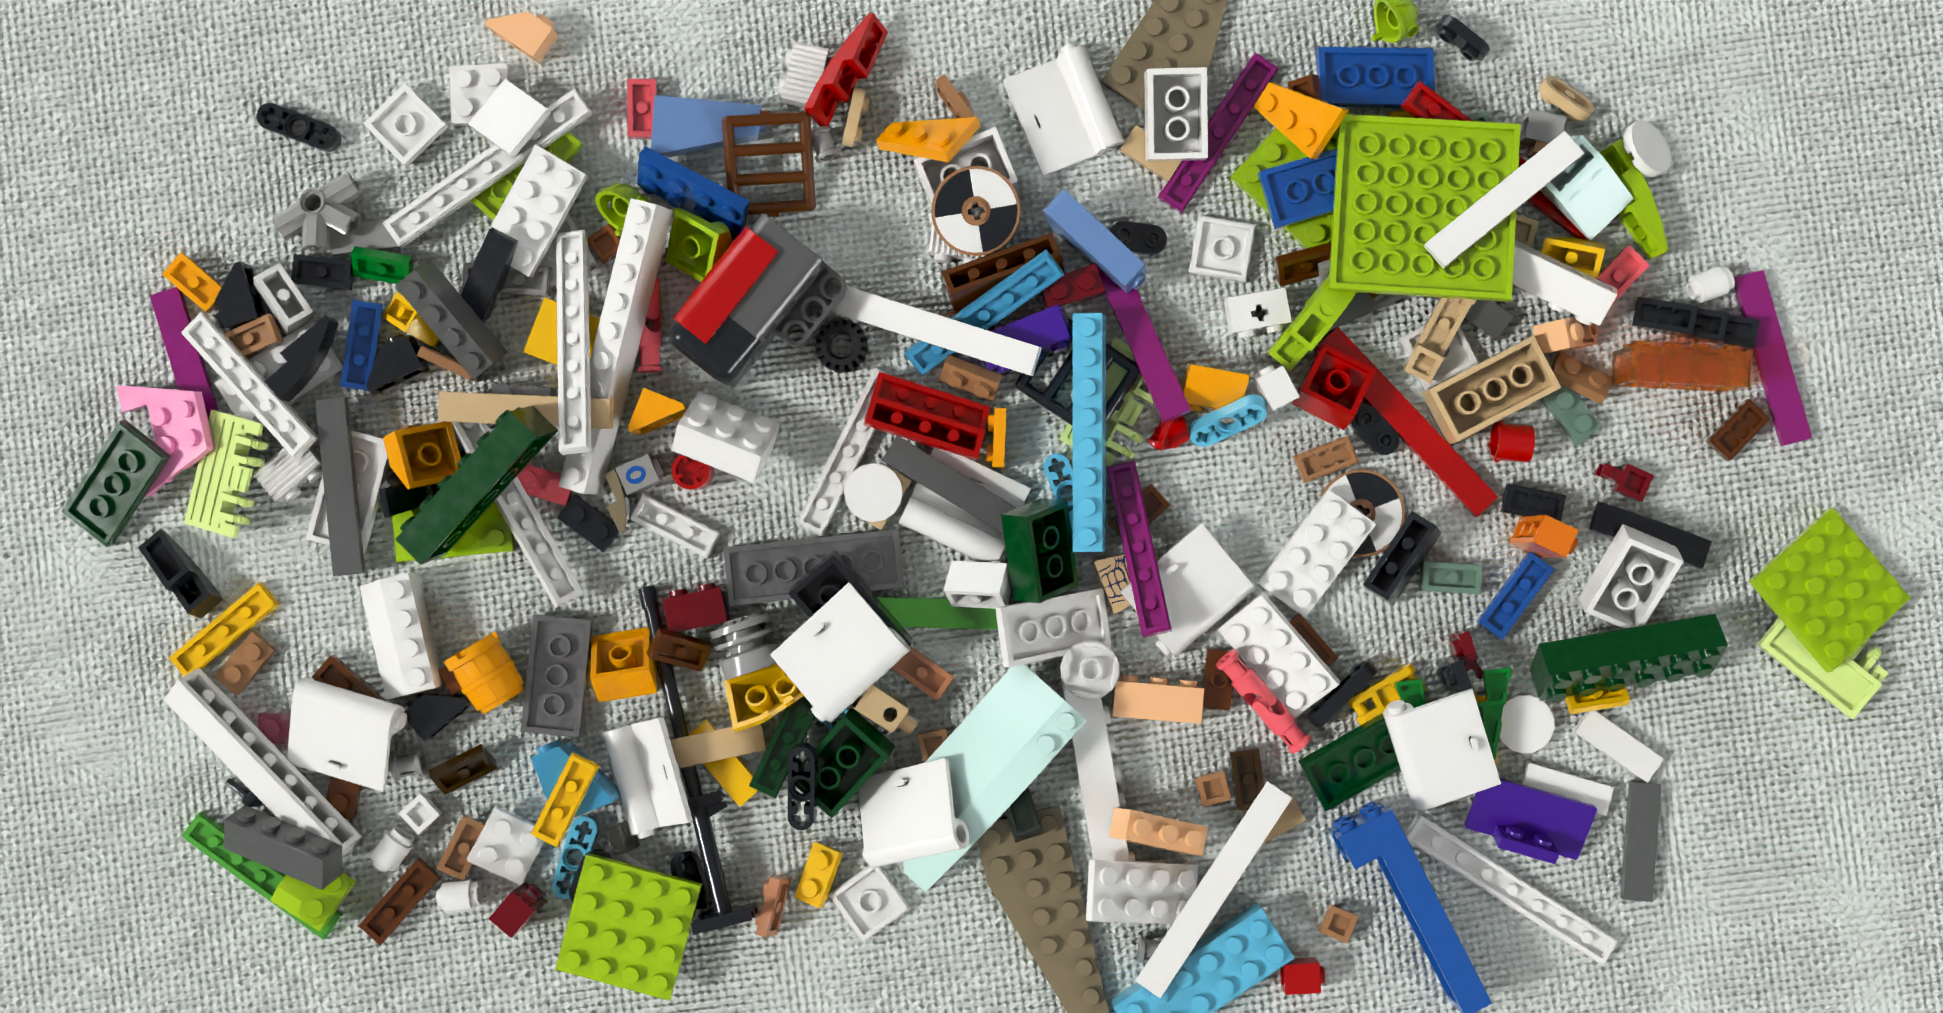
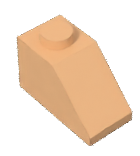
(525, 33)

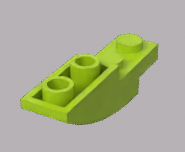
(1310, 325)

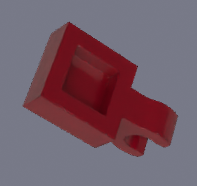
(1628, 481)
(1463, 647)

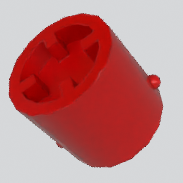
(1511, 442)
(691, 473)

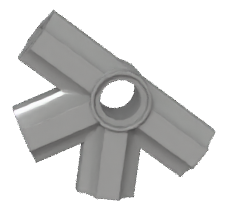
(317, 223)

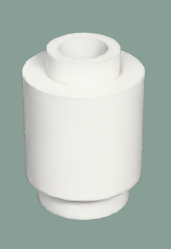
(1710, 284)
(392, 850)
(459, 895)

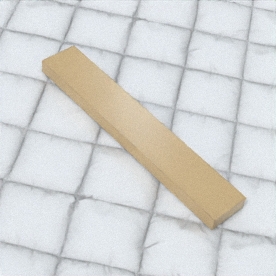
(487, 407)

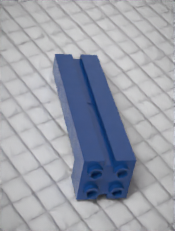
(1379, 836)

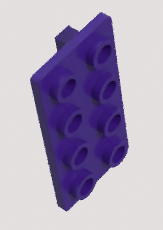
(1531, 821)

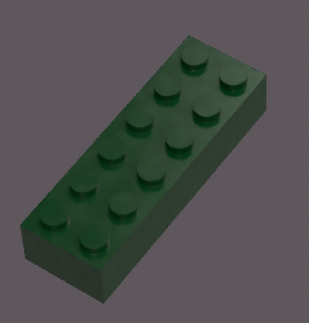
(476, 483)
(1628, 657)

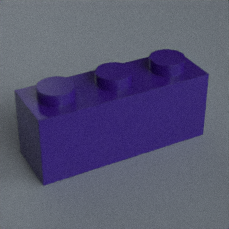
(1043, 329)

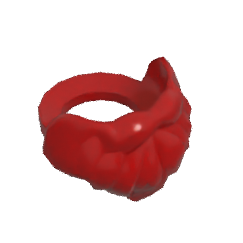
(1169, 434)

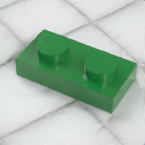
(380, 265)

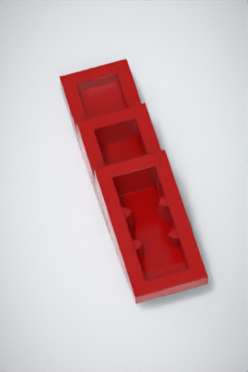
(848, 65)

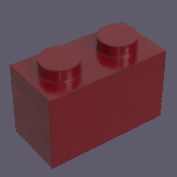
(1074, 288)
(697, 608)
(518, 908)

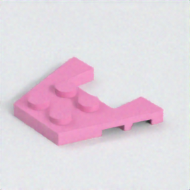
(177, 425)

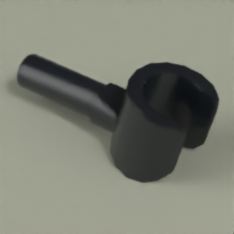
(248, 798)

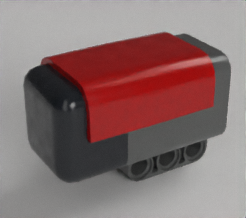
(751, 297)

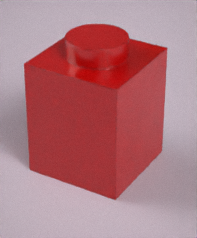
(1302, 976)

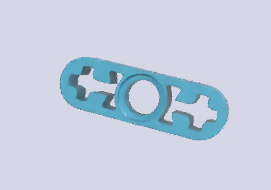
(1246, 411)
(1053, 476)
(575, 833)

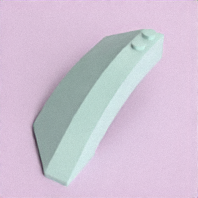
(997, 757)

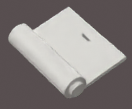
(1069, 110)
(951, 525)
(1198, 588)
(843, 657)
(342, 733)
(1436, 749)
(647, 776)
(911, 818)

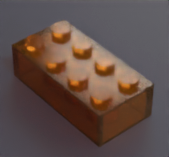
(1681, 368)

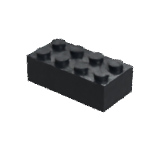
(827, 580)

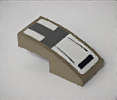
(620, 509)

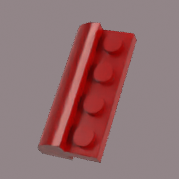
(927, 416)

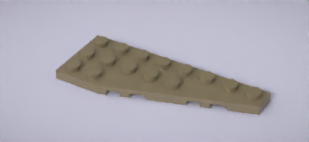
(1167, 37)
(1044, 903)

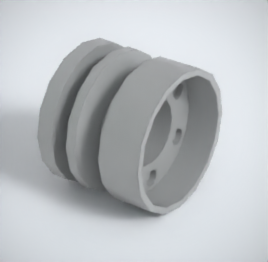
(746, 645)

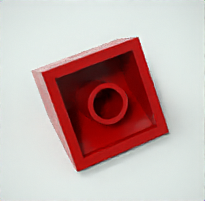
(1334, 387)

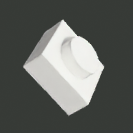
(420, 813)

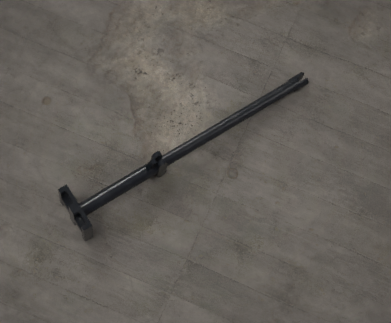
(701, 805)

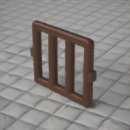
(803, 146)

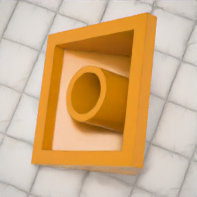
(654, 412)

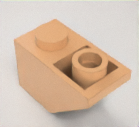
(1564, 335)

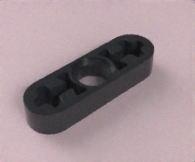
(276, 127)
(1342, 693)
(810, 807)

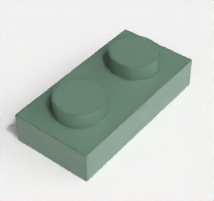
(1571, 414)
(1451, 577)

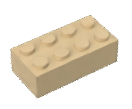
(1491, 390)

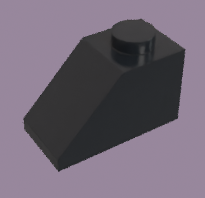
(238, 299)
(396, 363)
(398, 499)
(434, 712)

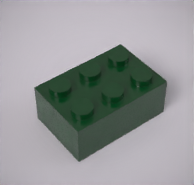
(1040, 550)
(846, 760)

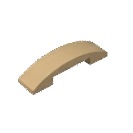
(1436, 337)
(717, 745)

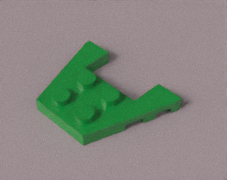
(1491, 710)

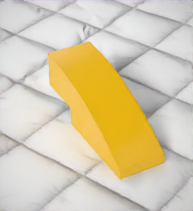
(730, 772)

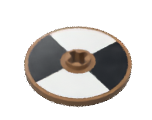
(962, 230)
(1380, 499)

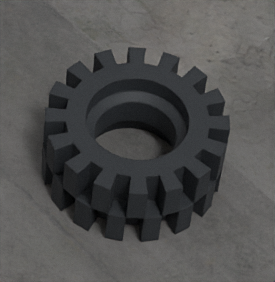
(828, 333)

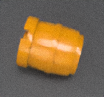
(486, 673)

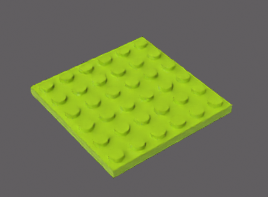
(1403, 186)

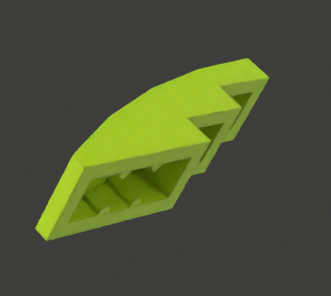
(1641, 214)

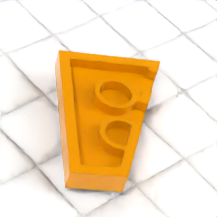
(1300, 118)
(929, 138)

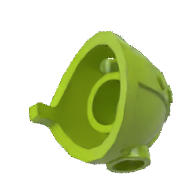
(1394, 20)
(620, 197)

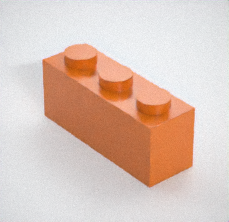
(1544, 536)

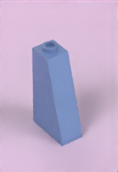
(696, 124)
(1094, 242)

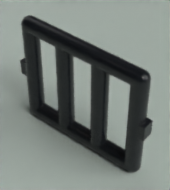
(1046, 398)

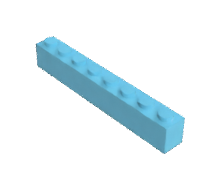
(1089, 432)

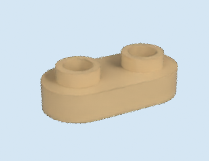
(1566, 98)
(858, 106)

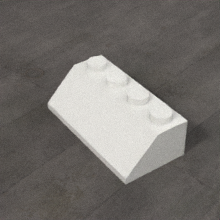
(401, 635)

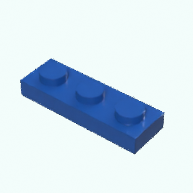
(361, 344)
(1515, 595)

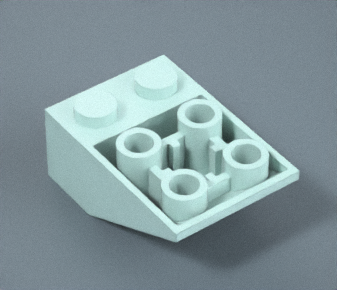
(1588, 191)

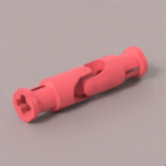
(651, 339)
(1266, 704)

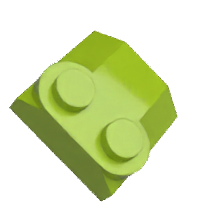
(696, 243)
(310, 903)

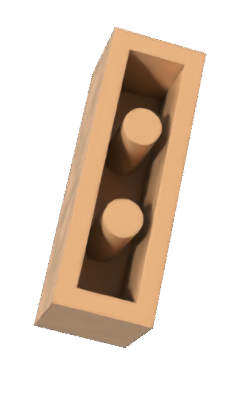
(1157, 700)
(1158, 832)

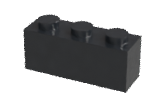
(1402, 558)

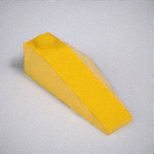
(759, 696)

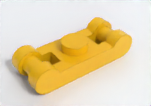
(1381, 694)

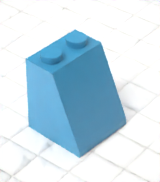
(550, 764)

